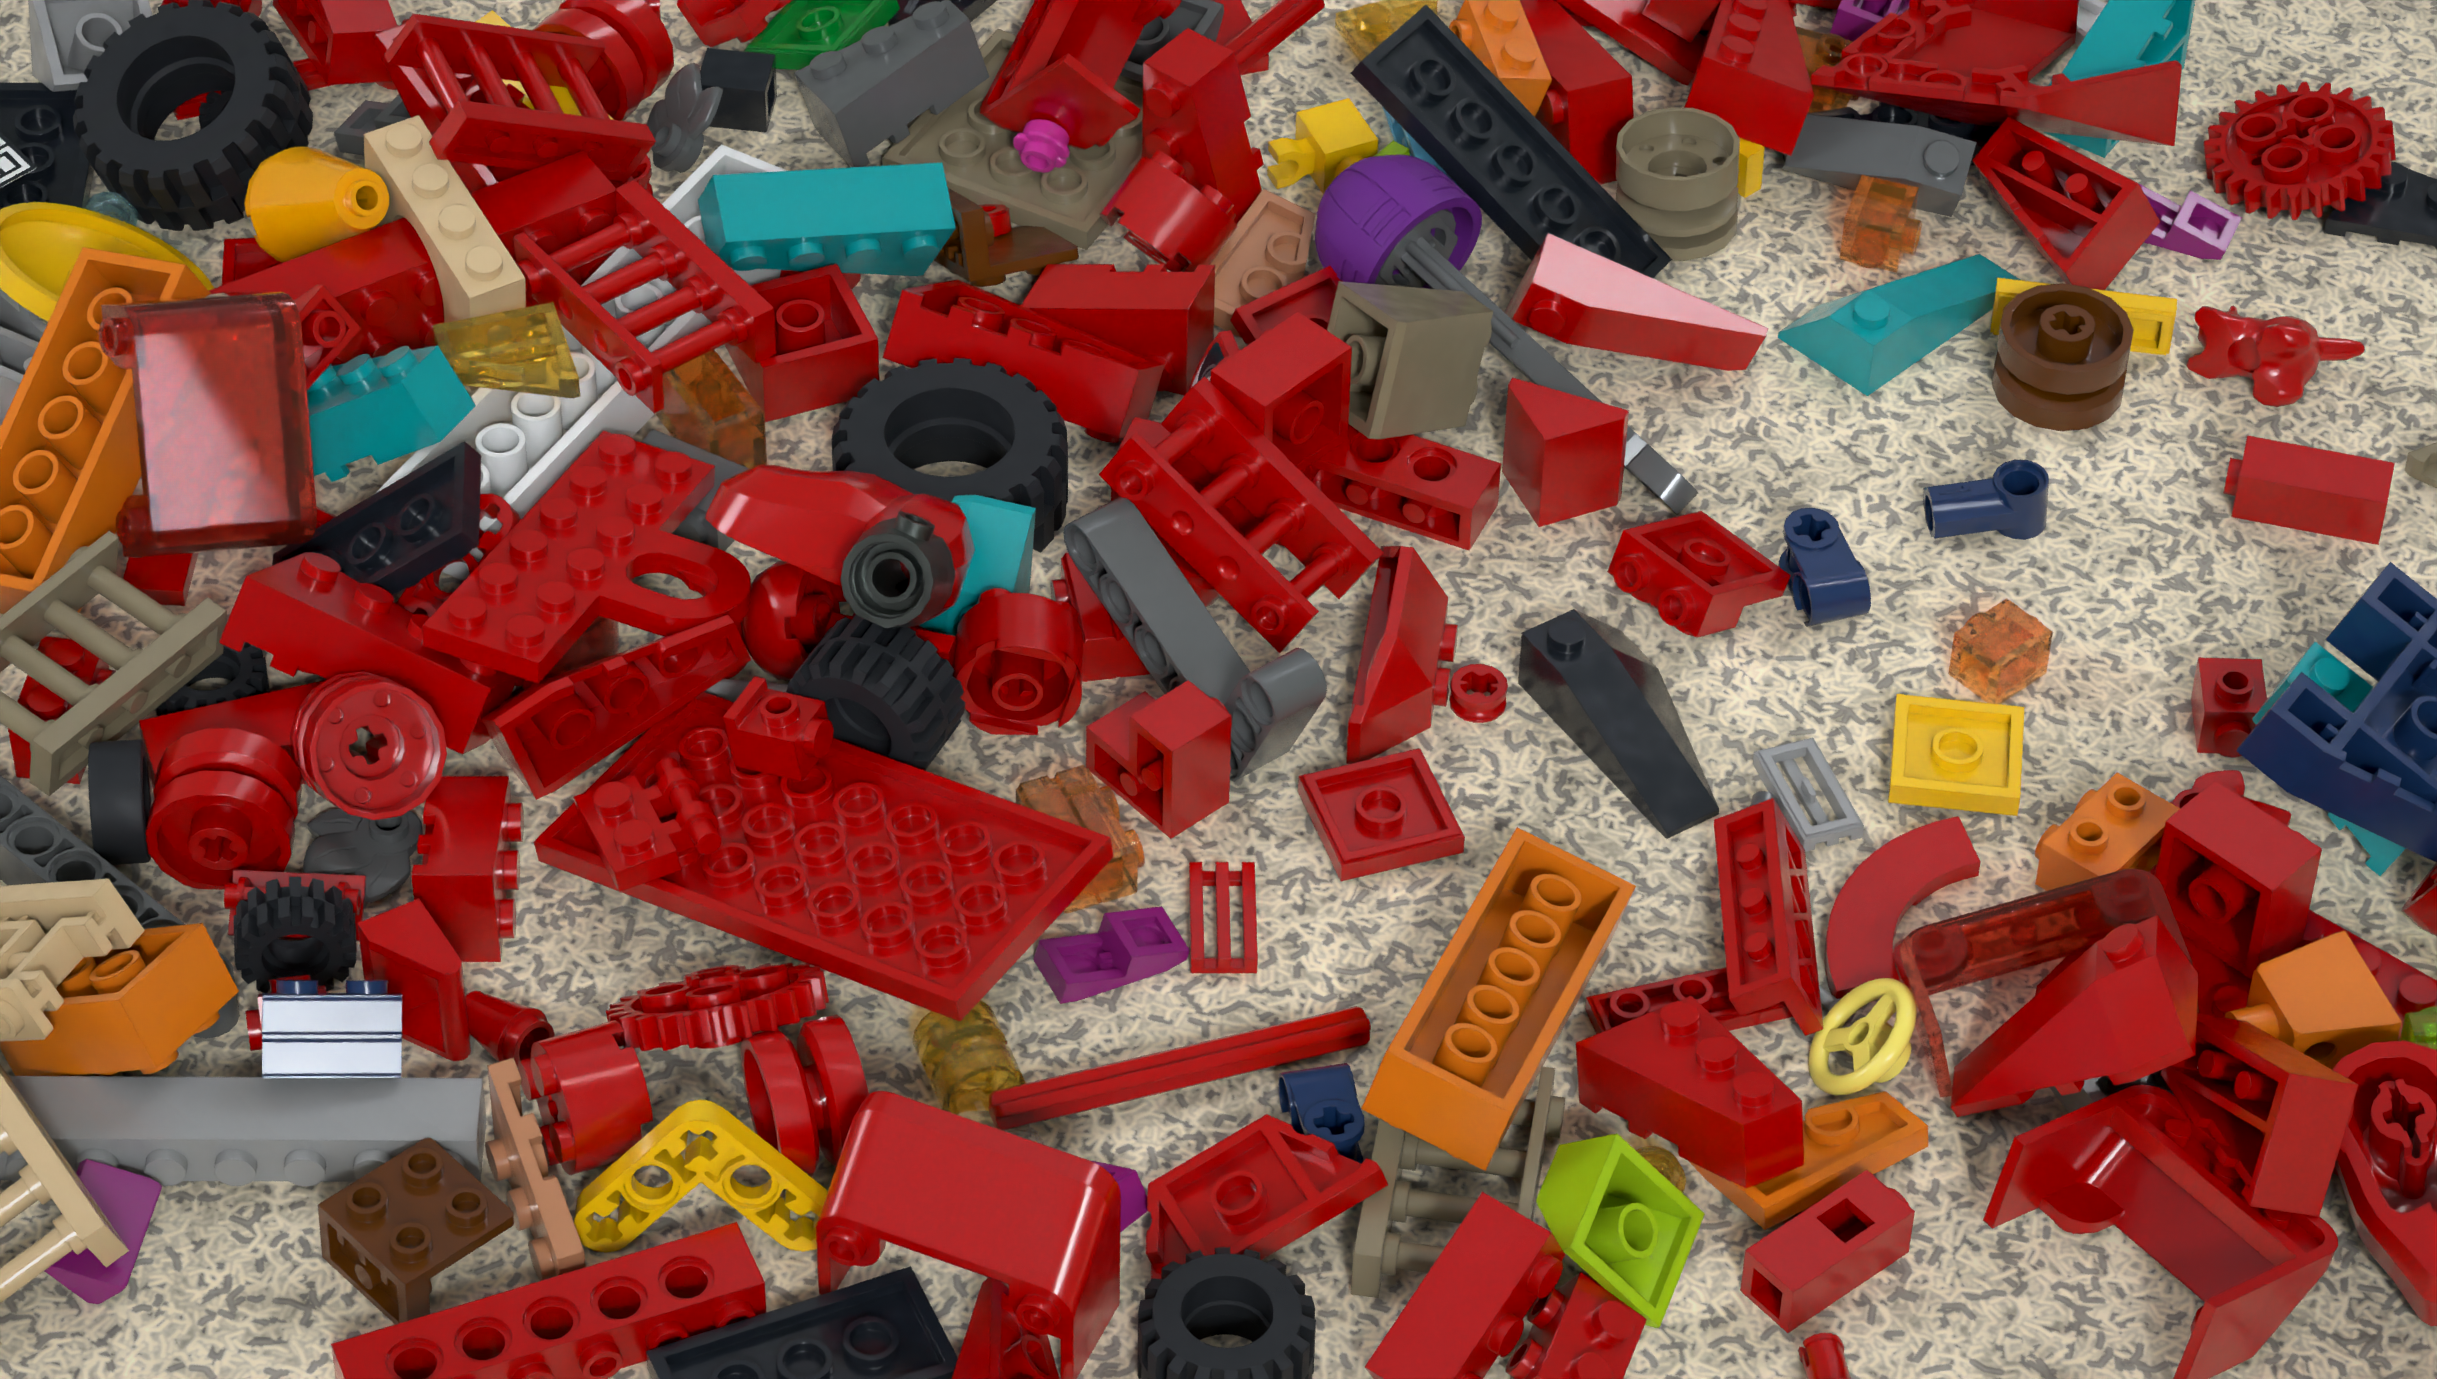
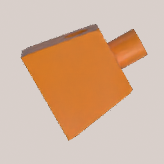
(2320, 1001)

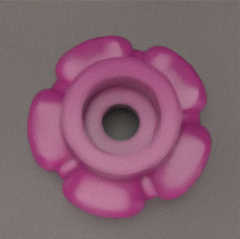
(1042, 145)

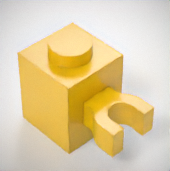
(1324, 145)

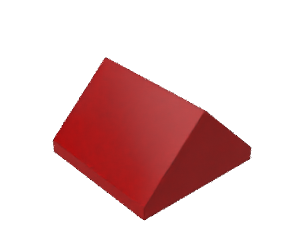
(1562, 452)

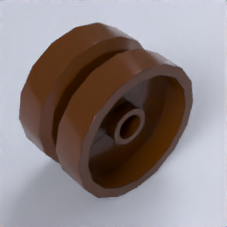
(2062, 357)

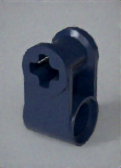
(1822, 568)
(1325, 1105)

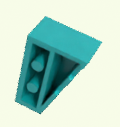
(383, 408)

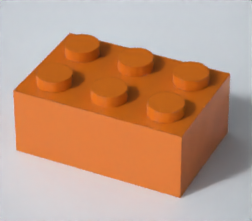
(130, 1007)

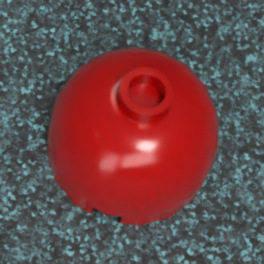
(787, 617)

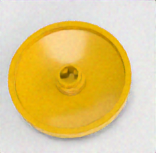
(45, 240)

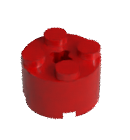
(1170, 216)
(1019, 662)
(587, 1096)

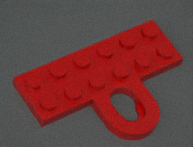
(577, 561)

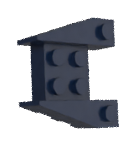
(2383, 756)

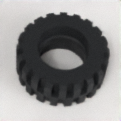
(159, 68)
(962, 417)

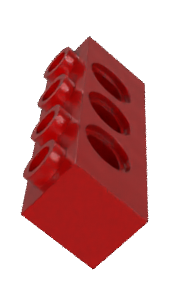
(1411, 485)

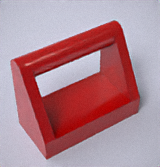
(423, 967)

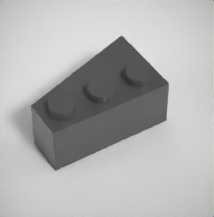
(891, 78)

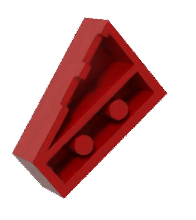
(470, 863)

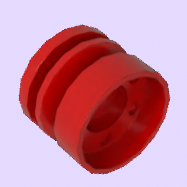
(400, 761)

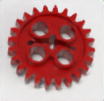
(2299, 150)
(719, 1006)

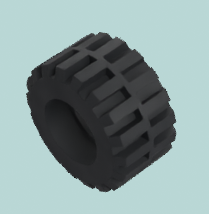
(883, 690)
(1226, 1297)

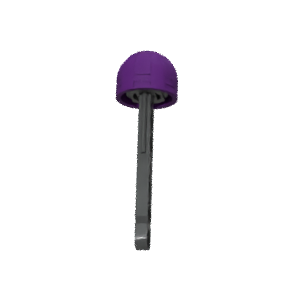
(1414, 227)

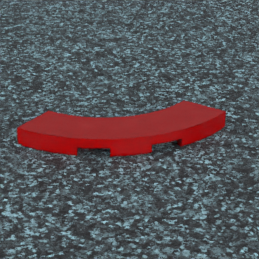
(1882, 892)

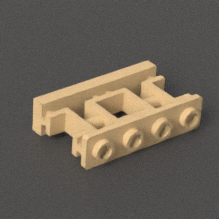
(44, 938)

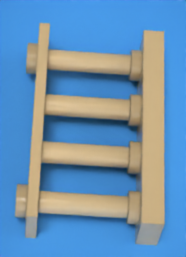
(43, 1179)

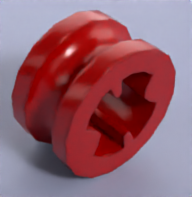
(1477, 706)

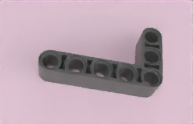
(1183, 641)

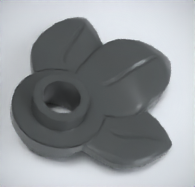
(681, 119)
(364, 847)

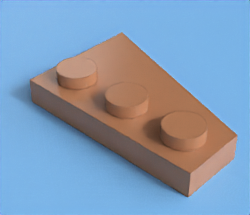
(1261, 254)
(535, 1195)

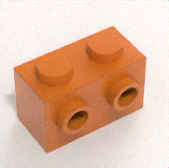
(1506, 45)
(2106, 833)

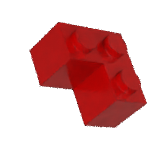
(1165, 755)

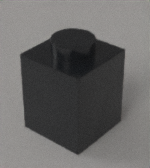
(747, 88)

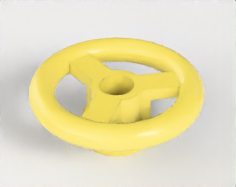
(1874, 1044)

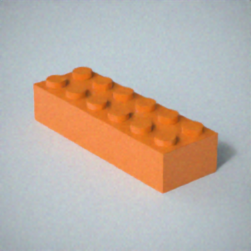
(73, 423)
(1498, 999)

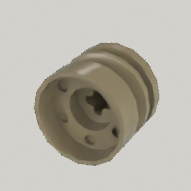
(1680, 179)

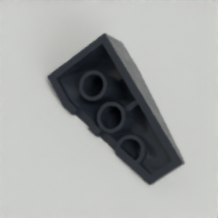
(1618, 715)

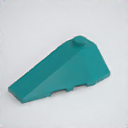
(1896, 324)

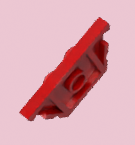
(1253, 1193)

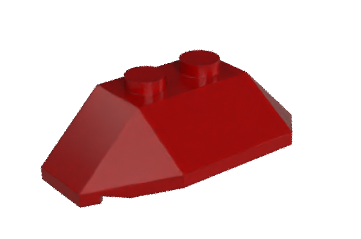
(1400, 656)

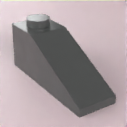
(1846, 148)

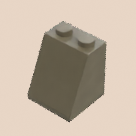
(1410, 356)

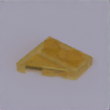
(511, 351)

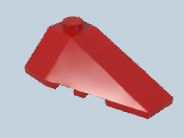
(1620, 310)
(593, 710)

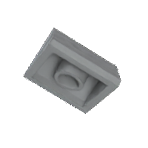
(71, 32)

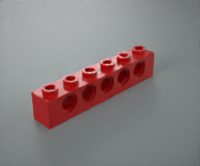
(574, 1322)

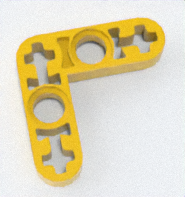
(704, 1162)

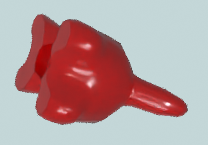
(2273, 352)

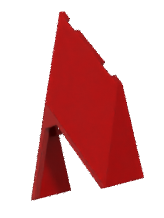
(1976, 66)

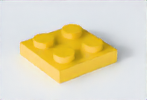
(1956, 754)

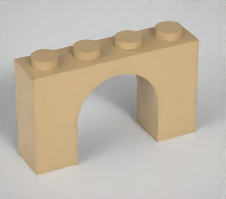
(466, 253)

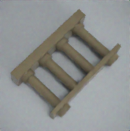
(142, 675)
(1383, 1252)

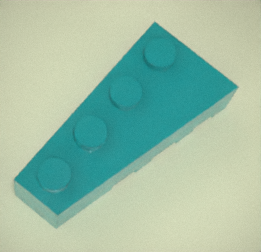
(810, 219)

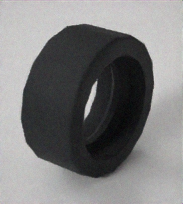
(119, 800)

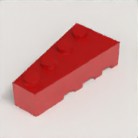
(1588, 89)
(1079, 372)

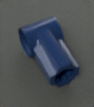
(2009, 502)

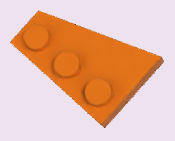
(1838, 1146)

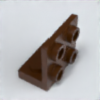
(986, 259)
(407, 1226)

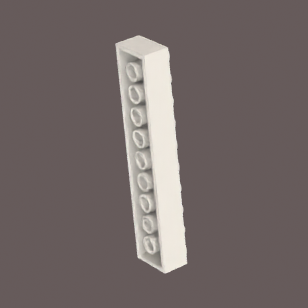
(535, 437)

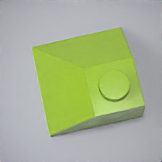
(1620, 1221)

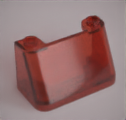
(215, 422)

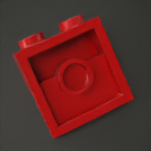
(1694, 572)

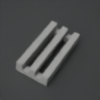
(1823, 830)

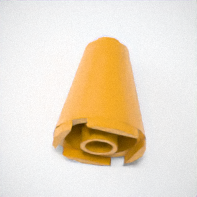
(311, 201)

